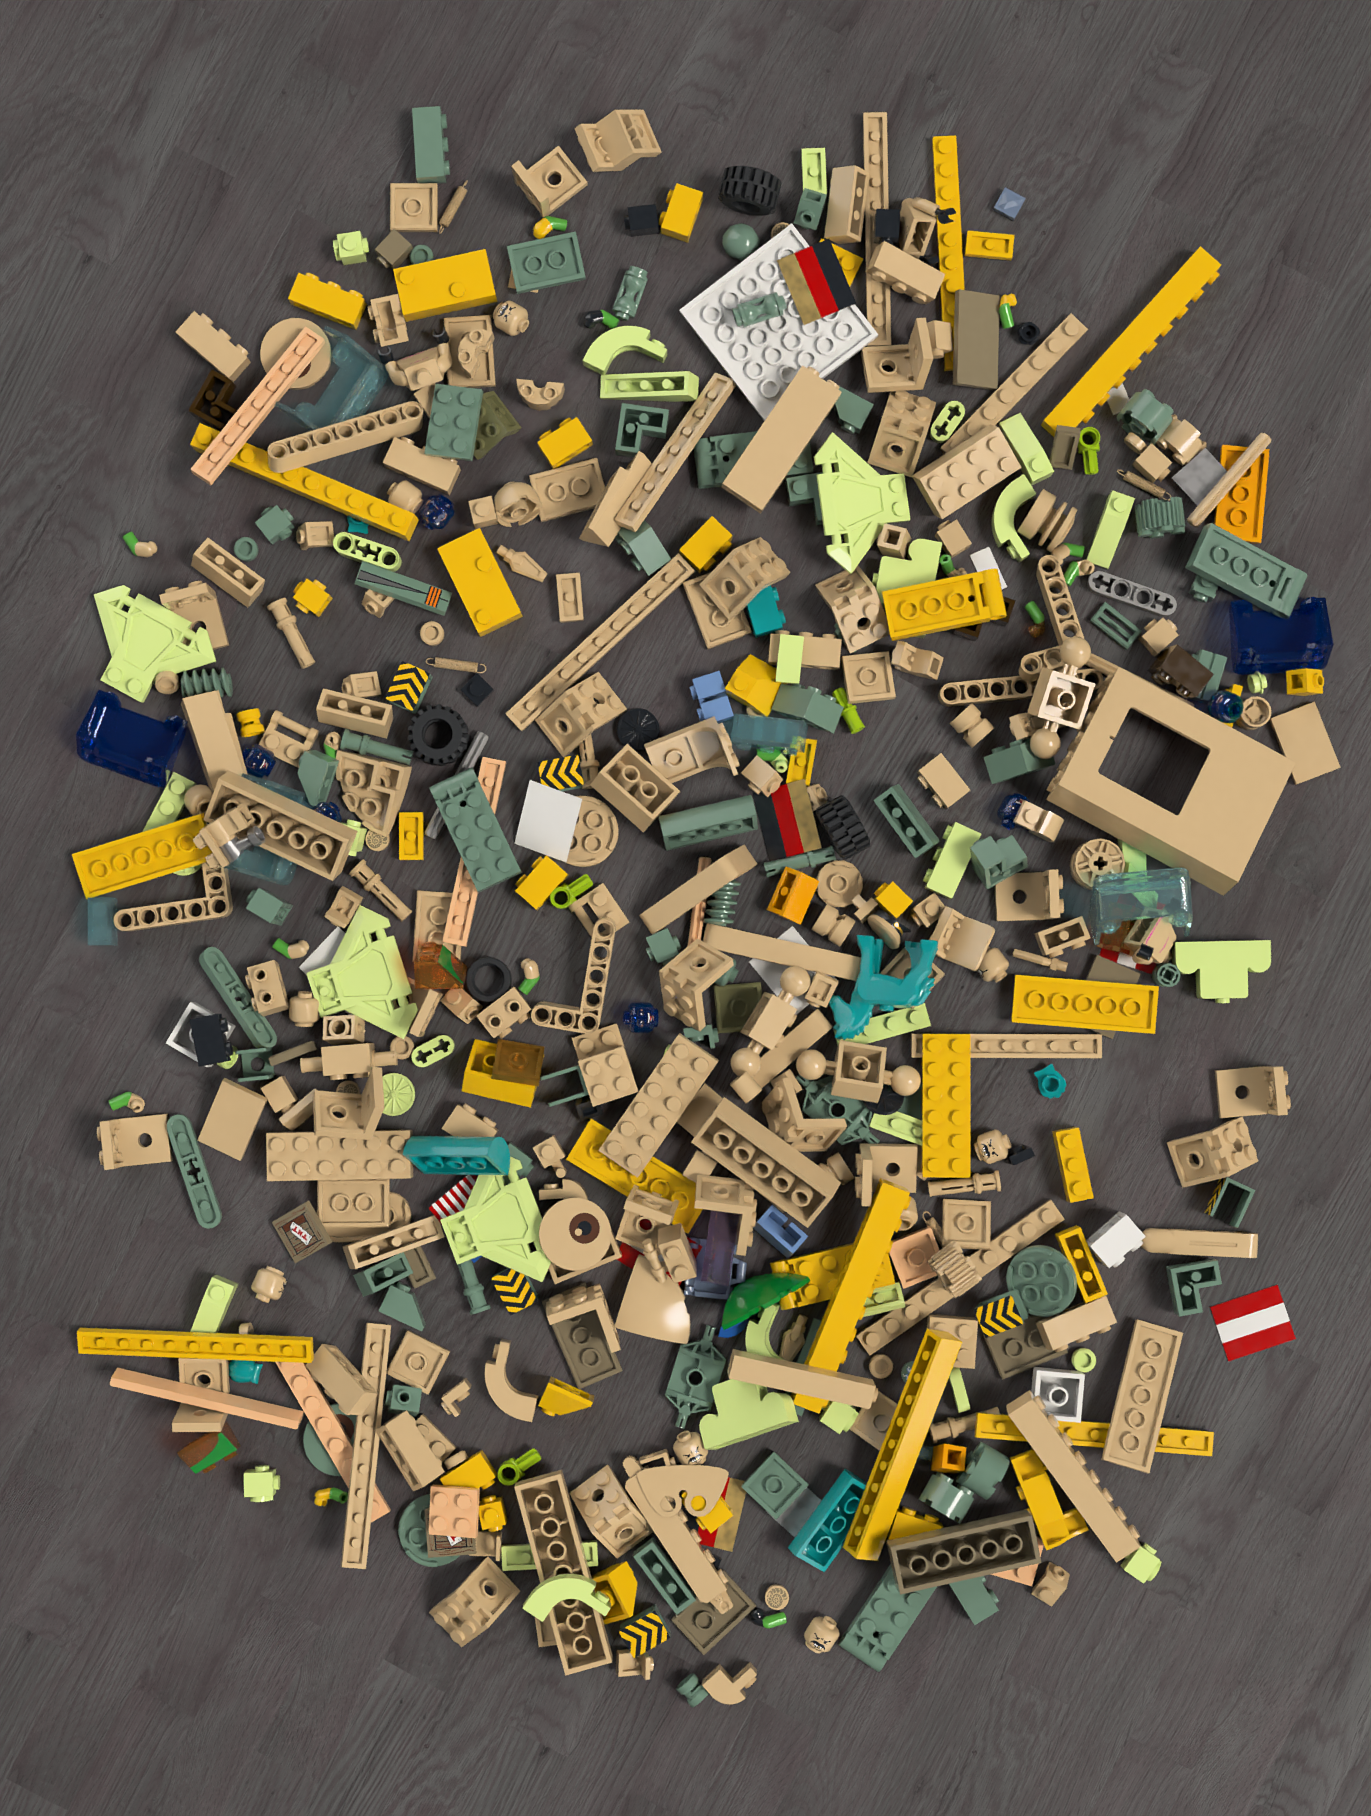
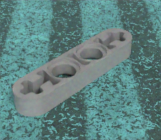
(1131, 595)

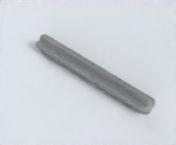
(468, 761)

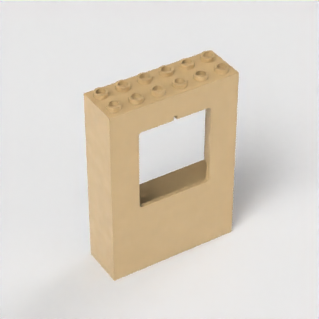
(1223, 810)

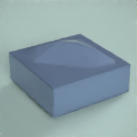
(1009, 204)

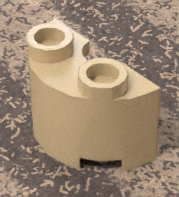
(389, 320)
(471, 346)
(540, 398)
(1182, 440)

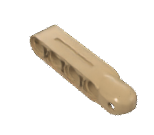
(1200, 1242)

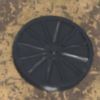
(637, 728)
(888, 1102)

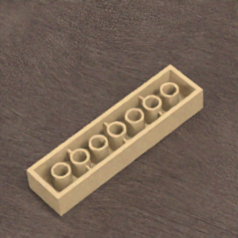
(559, 1551)

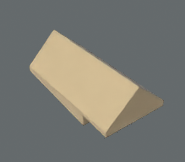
(601, 525)
(213, 736)

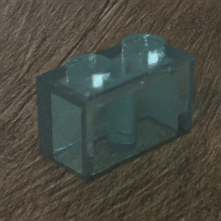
(100, 921)

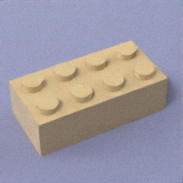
(966, 471)

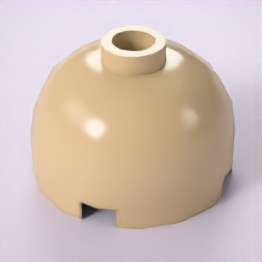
(516, 503)

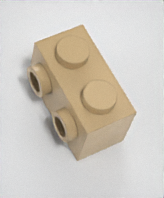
(1063, 935)
(268, 988)
(504, 1013)

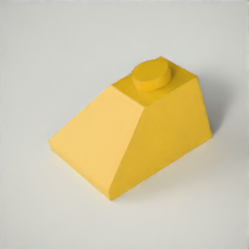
(754, 685)
(563, 1398)
(620, 1586)

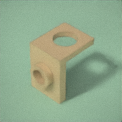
(653, 1456)
(488, 1544)

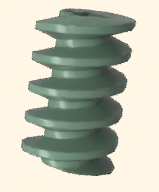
(206, 683)
(721, 905)

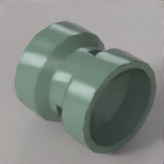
(1162, 977)
(692, 1690)

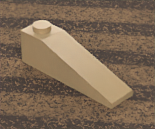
(393, 1242)

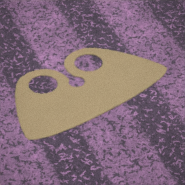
(694, 1479)

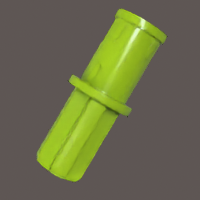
(849, 711)

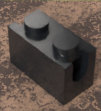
(211, 1039)

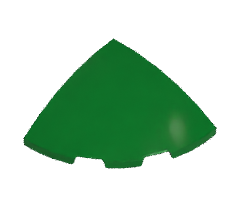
(759, 1292)

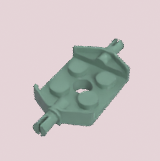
(819, 1103)
(692, 1357)

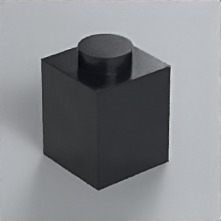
(642, 220)
(886, 226)

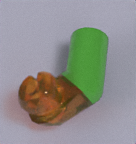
(1038, 620)

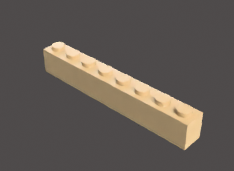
(1073, 1476)

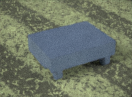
(696, 1288)

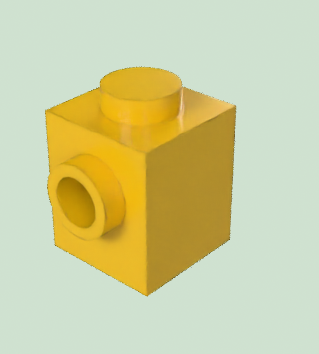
(311, 597)
(1304, 682)
(492, 1513)

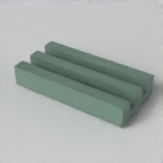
(1094, 620)

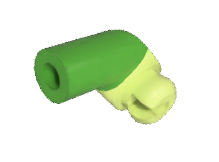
(777, 759)

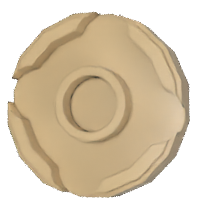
(839, 883)

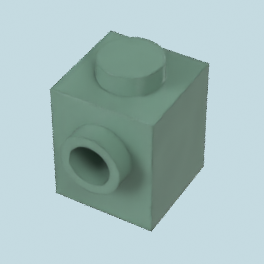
(810, 209)
(275, 523)
(662, 947)
(410, 1395)

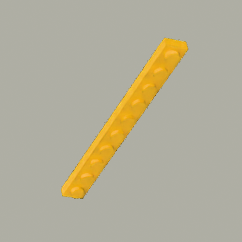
(948, 235)
(195, 1345)
(1095, 1434)

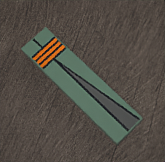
(403, 588)

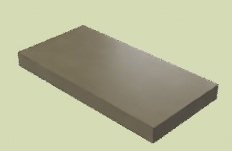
(976, 340)
(585, 1346)

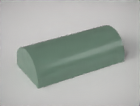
(708, 822)

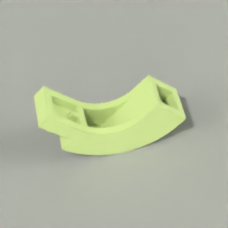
(619, 340)
(1002, 522)
(758, 1332)
(565, 1587)

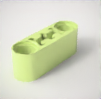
(364, 544)

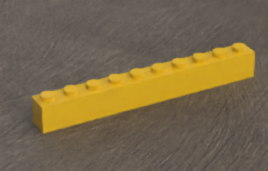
(1134, 341)
(317, 488)
(855, 1283)
(902, 1444)

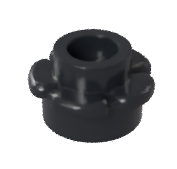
(1028, 327)

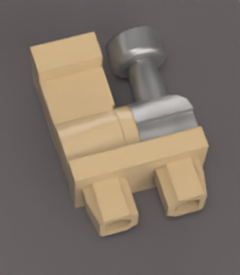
(222, 839)

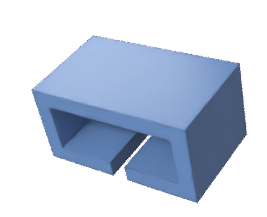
(711, 697)
(786, 1240)

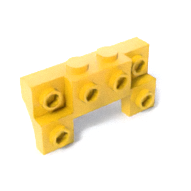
(1042, 1502)

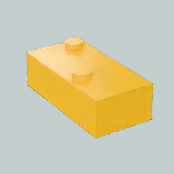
(445, 285)
(480, 582)

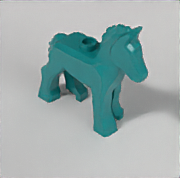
(883, 990)

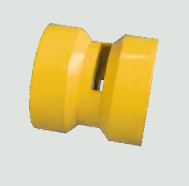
(250, 722)

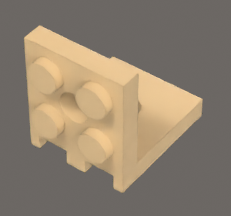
(536, 185)
(909, 362)
(905, 425)
(750, 570)
(851, 599)
(198, 604)
(580, 713)
(1041, 899)
(684, 983)
(426, 1002)
(1264, 1088)
(359, 1110)
(788, 1123)
(122, 1141)
(1215, 1153)
(872, 1166)
(732, 1197)
(645, 1206)
(580, 1302)
(196, 1418)
(611, 1514)
(469, 1608)

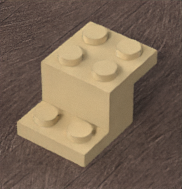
(617, 140)
(605, 1065)

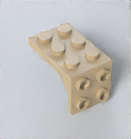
(692, 751)

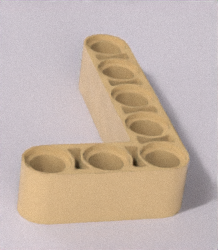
(1060, 623)
(698, 888)
(184, 907)
(590, 986)
(775, 1061)

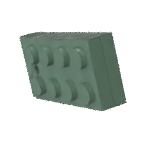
(711, 451)
(1246, 571)
(475, 830)
(889, 1615)

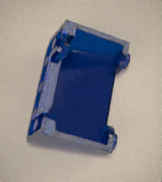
(1279, 644)
(129, 740)

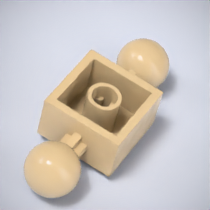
(1046, 698)
(770, 1020)
(858, 1071)

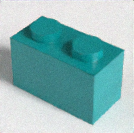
(764, 612)

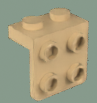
(961, 939)

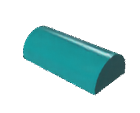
(459, 1155)
(829, 1523)

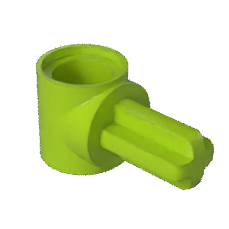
(1089, 451)
(572, 890)
(519, 1465)

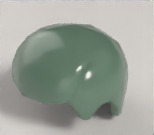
(740, 241)

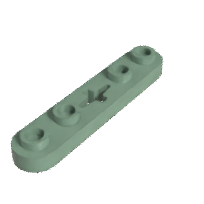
(229, 987)
(201, 1194)

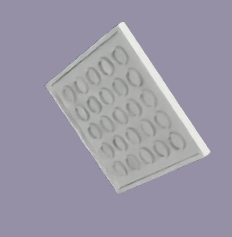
(771, 352)

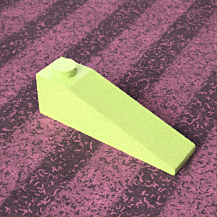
(650, 386)
(214, 1305)

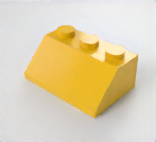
(478, 1078)

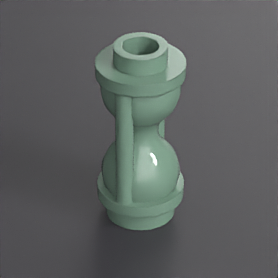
(634, 282)
(747, 313)

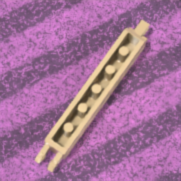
(681, 1543)

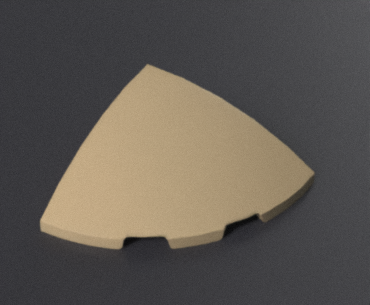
(372, 788)
(653, 1307)

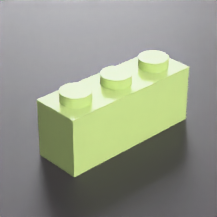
(951, 860)

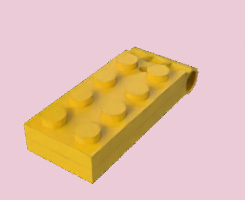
(944, 604)
(824, 1272)

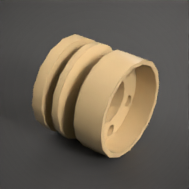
(1047, 520)
(1082, 861)

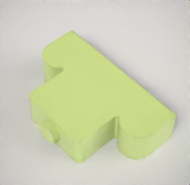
(919, 568)
(1222, 966)
(744, 1413)

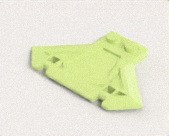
(856, 501)
(147, 642)
(366, 977)
(499, 1225)

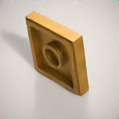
(518, 1062)

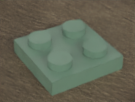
(774, 1485)

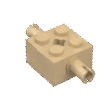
(348, 1059)

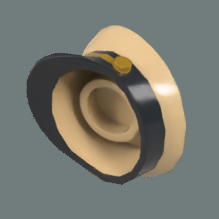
(887, 928)

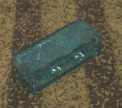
(769, 734)

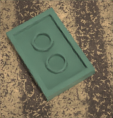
(546, 262)
(453, 422)

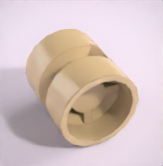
(1255, 713)
(972, 725)
(833, 925)
(837, 1168)

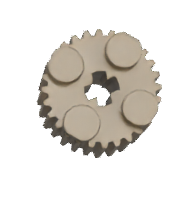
(954, 1269)

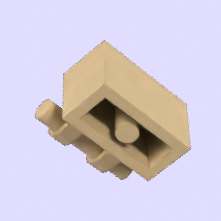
(676, 1253)

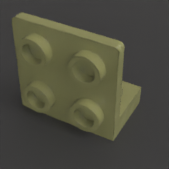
(493, 424)

